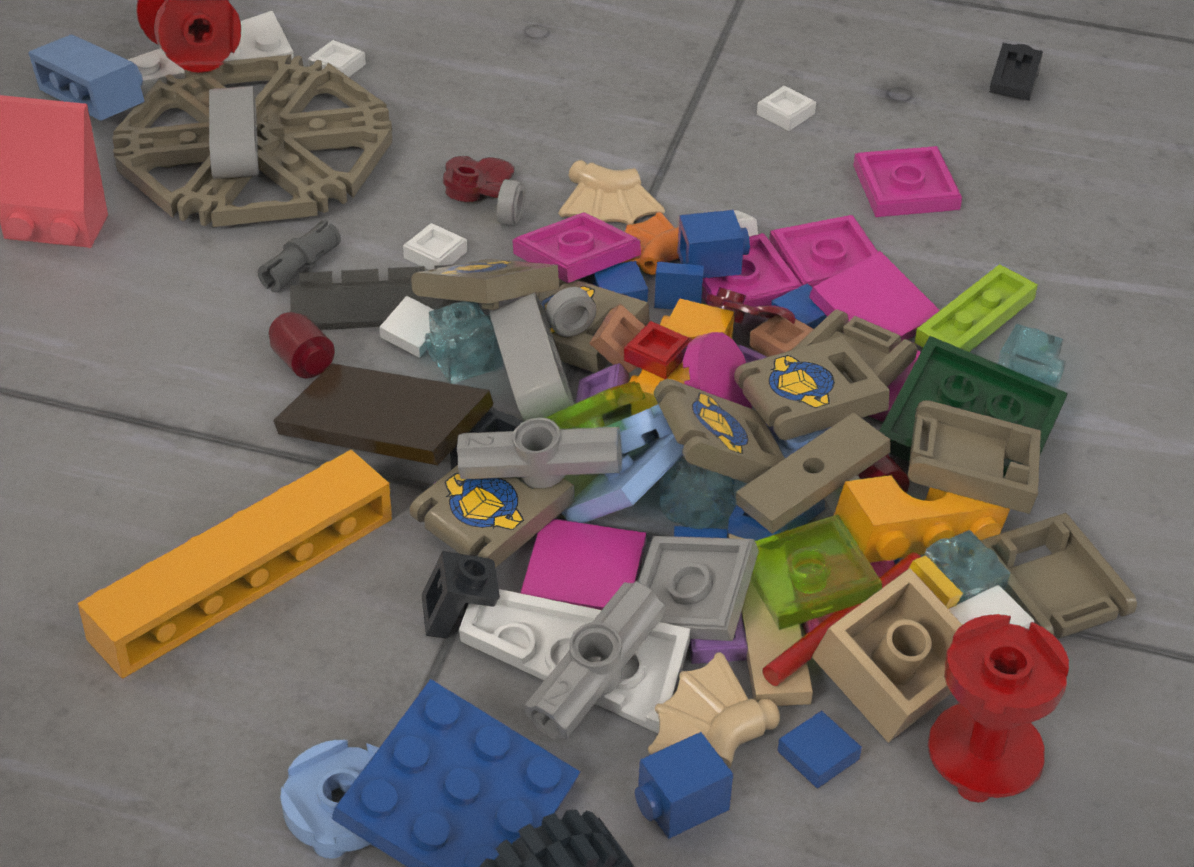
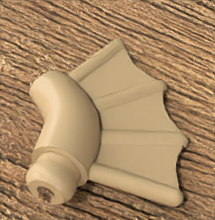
(608, 194)
(717, 706)

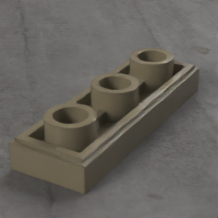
(812, 472)

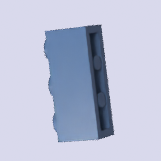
(87, 74)

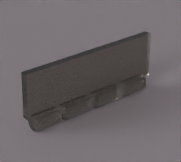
(359, 299)

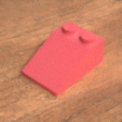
(49, 173)

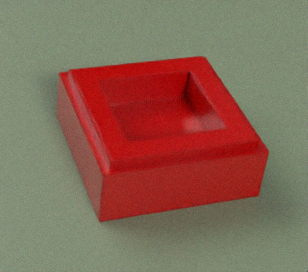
(657, 350)

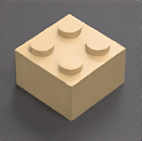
(891, 654)

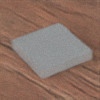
(700, 582)

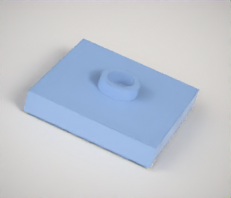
(620, 490)

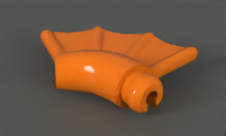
(657, 242)

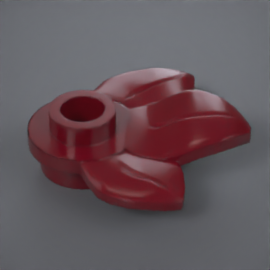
(468, 178)
(734, 302)

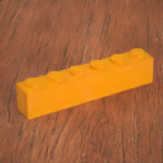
(234, 563)

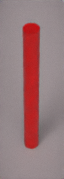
(804, 648)

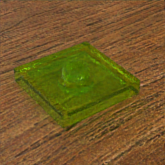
(590, 411)
(812, 572)

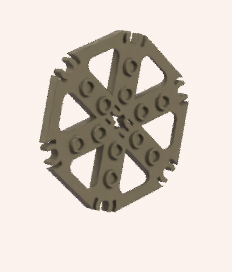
(283, 139)

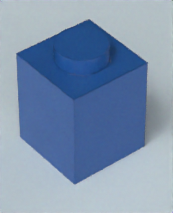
(713, 241)
(683, 785)

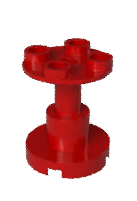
(191, 32)
(1002, 684)

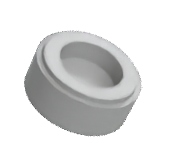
(510, 202)
(570, 311)

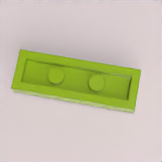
(979, 309)

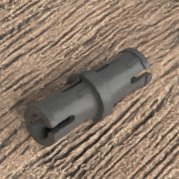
(299, 256)

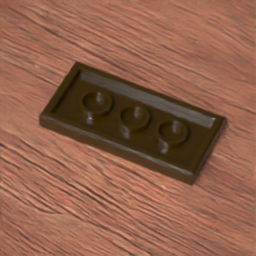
(384, 413)

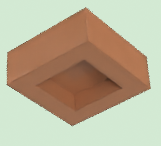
(615, 333)
(778, 335)

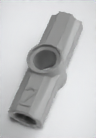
(539, 453)
(578, 683)

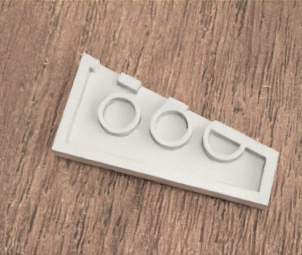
(259, 38)
(537, 634)

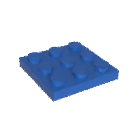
(452, 785)

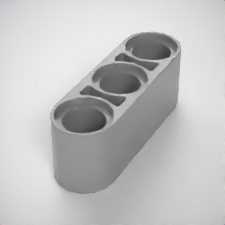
(233, 132)
(531, 358)

